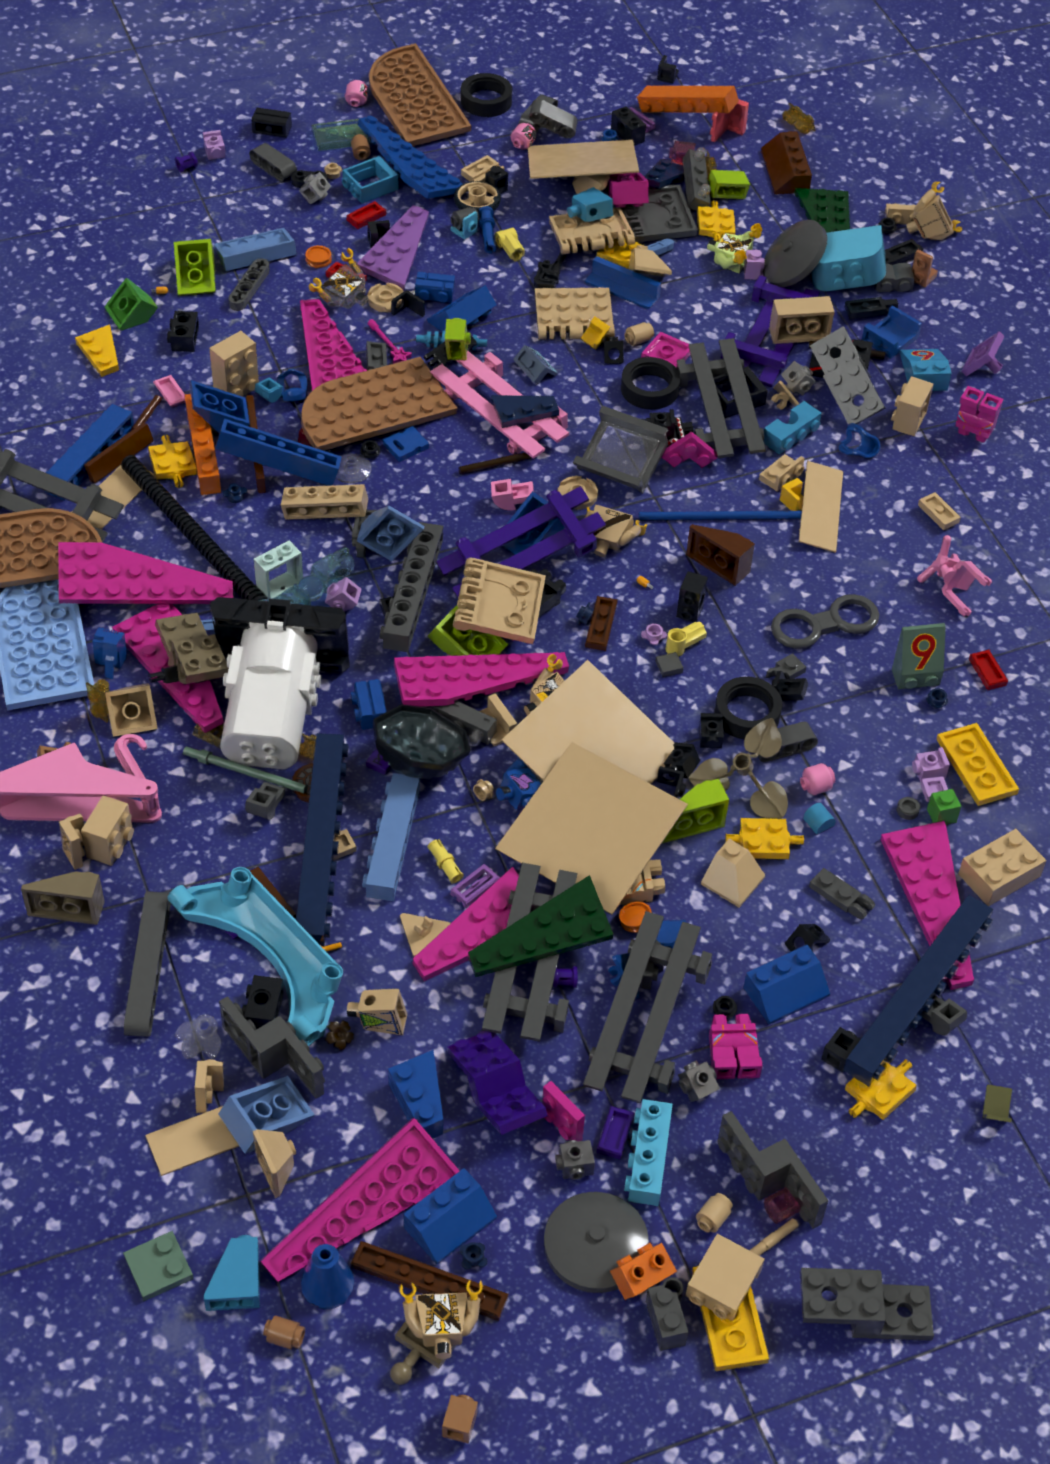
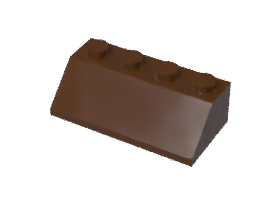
(786, 163)

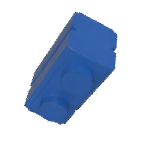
(435, 287)
(369, 702)

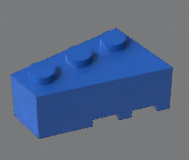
(418, 1091)

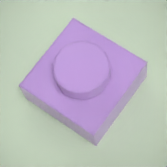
(932, 785)

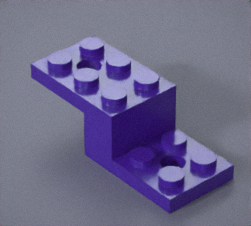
(496, 1081)

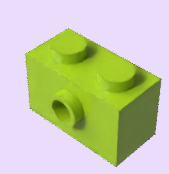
(728, 184)
(457, 339)

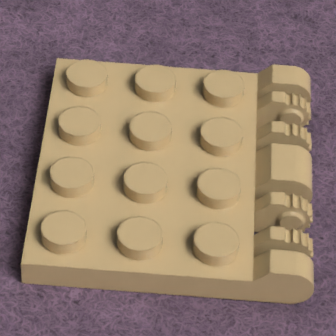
(576, 231)
(571, 310)
(502, 600)

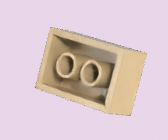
(801, 319)
(235, 364)
(1002, 867)

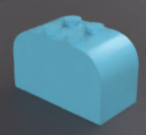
(851, 260)

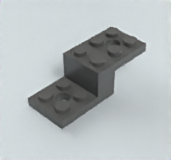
(847, 376)
(272, 1047)
(771, 1169)
(866, 1304)

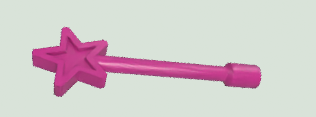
(398, 355)

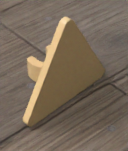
(784, 395)
(421, 930)

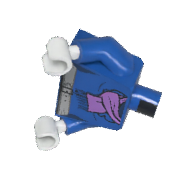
(518, 785)

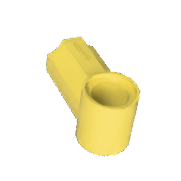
(509, 242)
(682, 638)

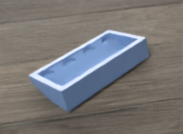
(264, 245)

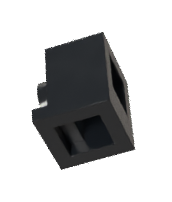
(497, 177)
(664, 419)
(711, 730)
(683, 759)
(839, 1048)

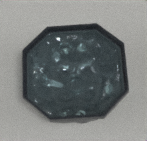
(419, 741)

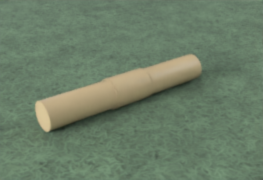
(775, 1237)

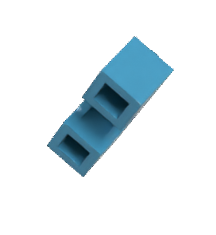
(802, 422)

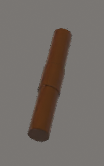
(148, 411)

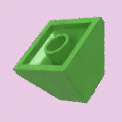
(130, 306)

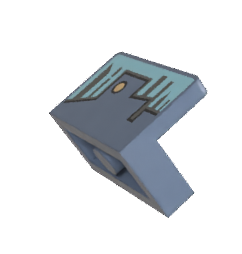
(533, 364)

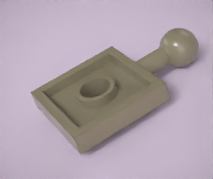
(401, 1371)

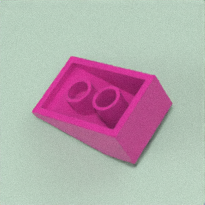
(628, 189)

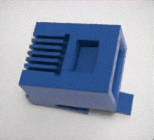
(109, 650)

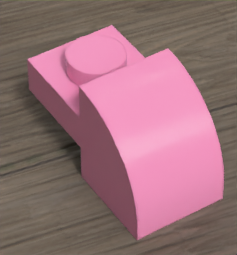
(507, 495)

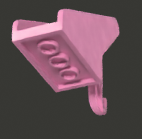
(68, 785)

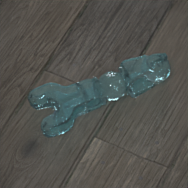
(324, 573)

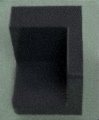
(666, 71)
(376, 231)

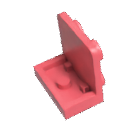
(733, 121)

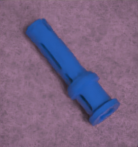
(487, 224)

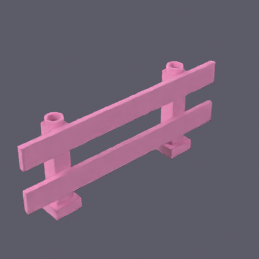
(490, 374)

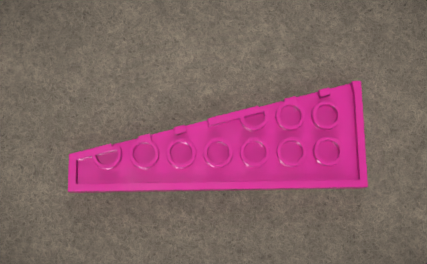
(929, 881)

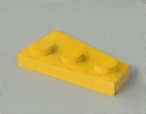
(99, 350)

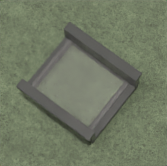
(624, 449)

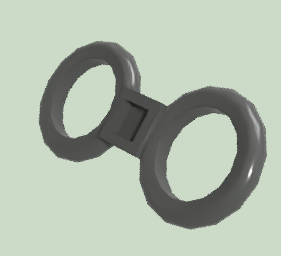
(825, 621)

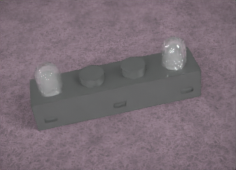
(696, 178)
(476, 724)

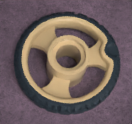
(477, 195)

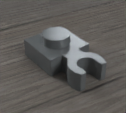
(790, 665)

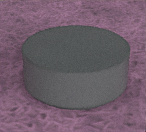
(908, 808)

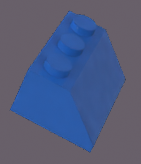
(468, 307)
(787, 984)
(449, 1216)

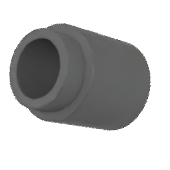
(457, 217)

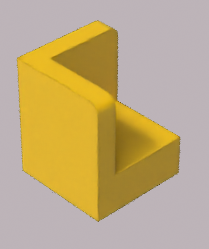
(595, 333)
(791, 495)

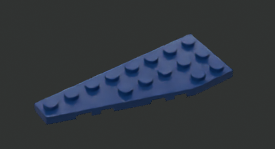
(413, 165)

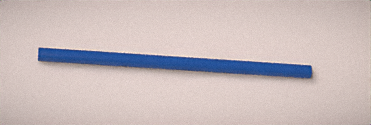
(711, 515)

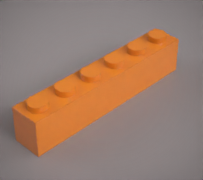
(688, 99)
(203, 451)

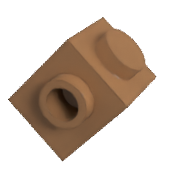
(460, 1418)

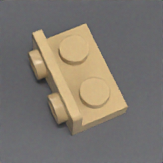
(900, 213)
(782, 472)
(72, 839)
(208, 1079)

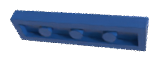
(624, 283)

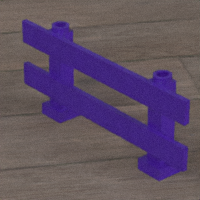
(750, 349)
(558, 506)

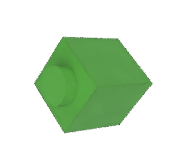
(944, 807)

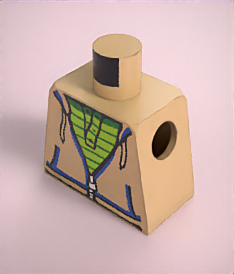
(380, 1011)

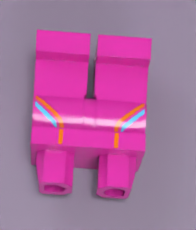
(977, 415)
(734, 1047)

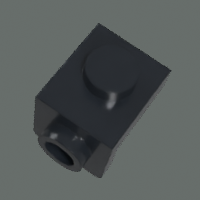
(790, 688)

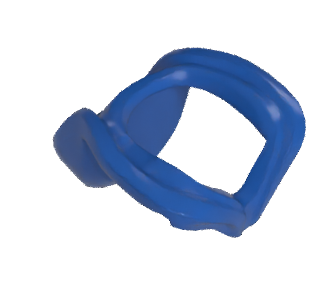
(293, 394)
(869, 443)

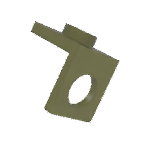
(997, 1103)

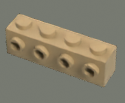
(324, 501)

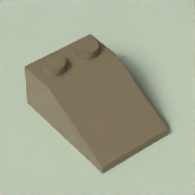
(66, 897)

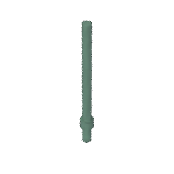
(206, 757)

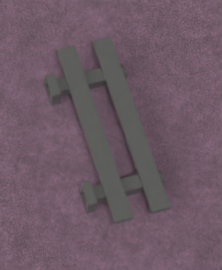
(704, 371)
(86, 499)
(678, 963)
(537, 1008)

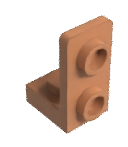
(922, 268)

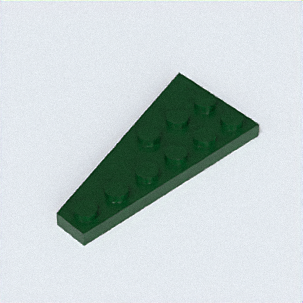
(826, 207)
(558, 926)

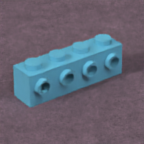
(650, 1152)

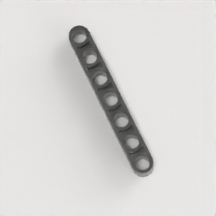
(147, 964)

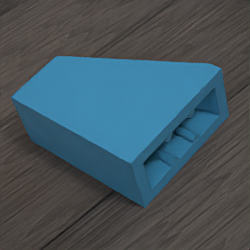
(236, 1277)

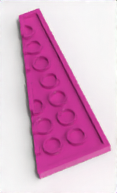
(386, 1184)

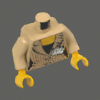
(545, 684)

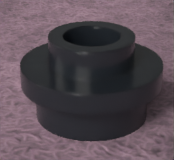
(888, 225)
(370, 449)
(726, 1002)

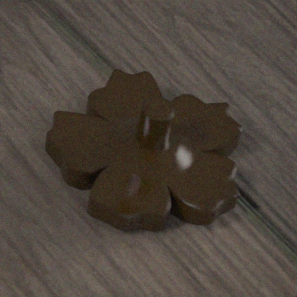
(339, 1034)

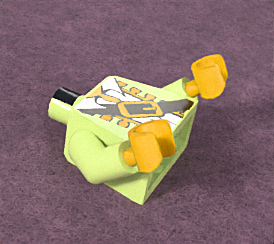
(731, 249)

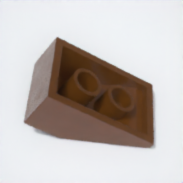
(721, 552)

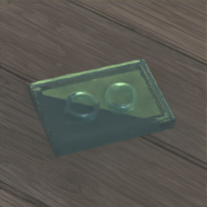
(336, 134)

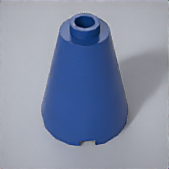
(327, 1278)

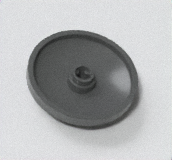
(795, 253)
(589, 1237)

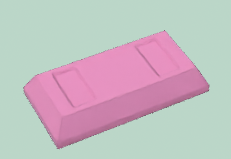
(170, 390)

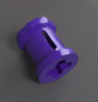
(181, 162)
(566, 977)

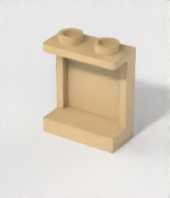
(724, 1277)

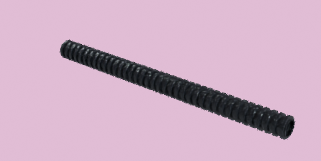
(191, 529)

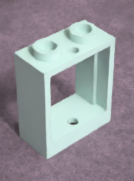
(271, 560)

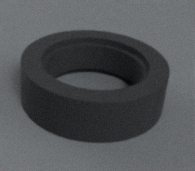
(490, 82)
(650, 399)
(746, 687)

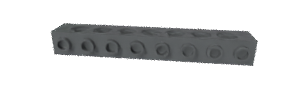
(412, 589)

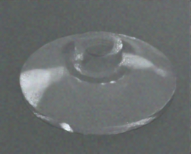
(353, 468)

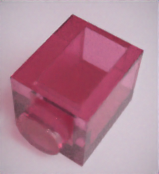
(679, 150)

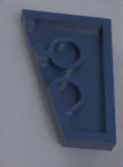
(663, 173)
(522, 409)

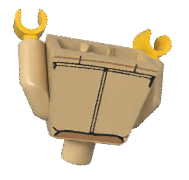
(931, 217)

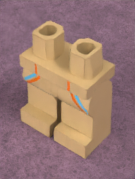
(645, 886)

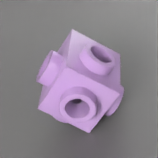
(343, 594)

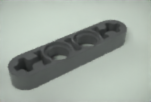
(246, 283)

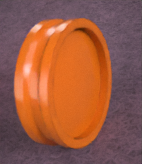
(318, 256)
(632, 916)

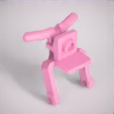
(955, 574)

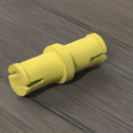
(445, 861)

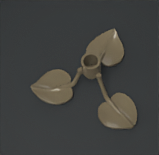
(764, 741)

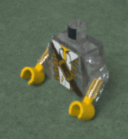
(344, 286)

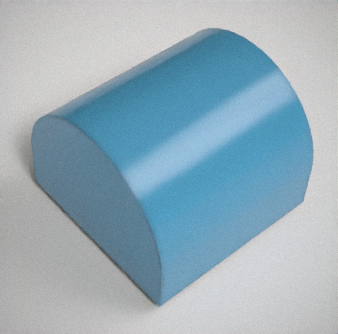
(269, 389)
(819, 818)

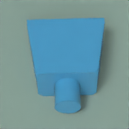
(591, 205)

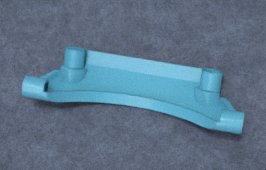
(258, 918)

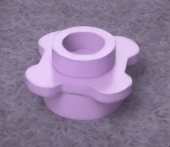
(654, 634)

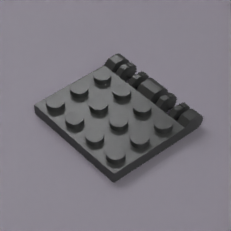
(663, 217)

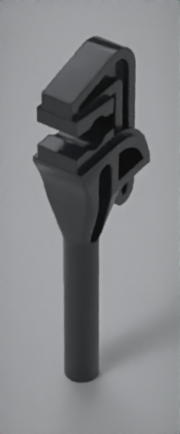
(548, 273)

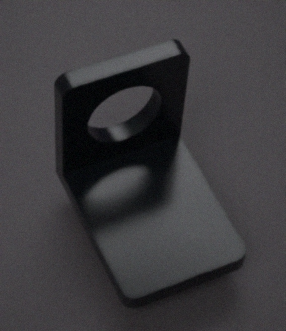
(410, 301)
(613, 342)
(677, 782)
(810, 933)

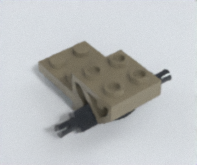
(191, 652)

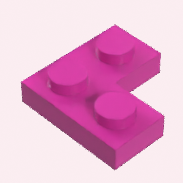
(689, 447)

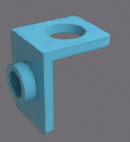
(469, 226)

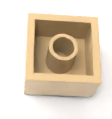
(911, 406)
(107, 830)

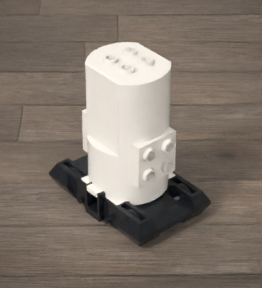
(274, 673)

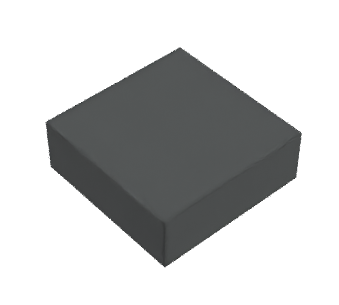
(669, 664)

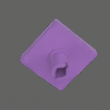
(984, 355)

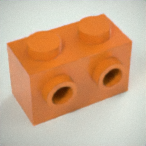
(643, 1270)

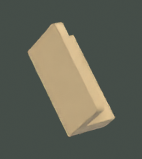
(505, 721)

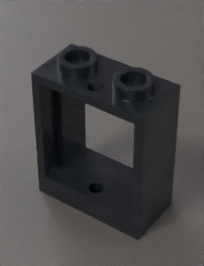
(756, 389)

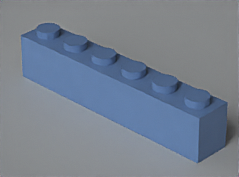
(392, 837)

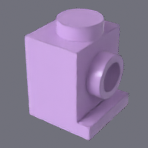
(214, 144)
(753, 264)
(931, 764)

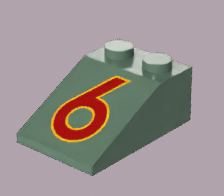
(920, 656)

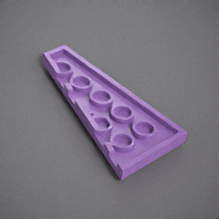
(395, 252)

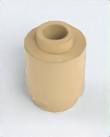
(639, 333)
(714, 1213)

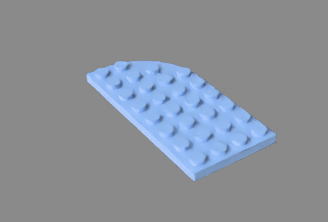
(41, 646)

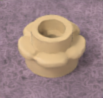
(333, 170)
(483, 790)

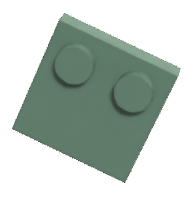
(158, 1265)

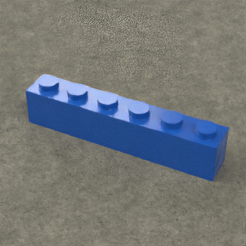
(104, 432)
(278, 452)

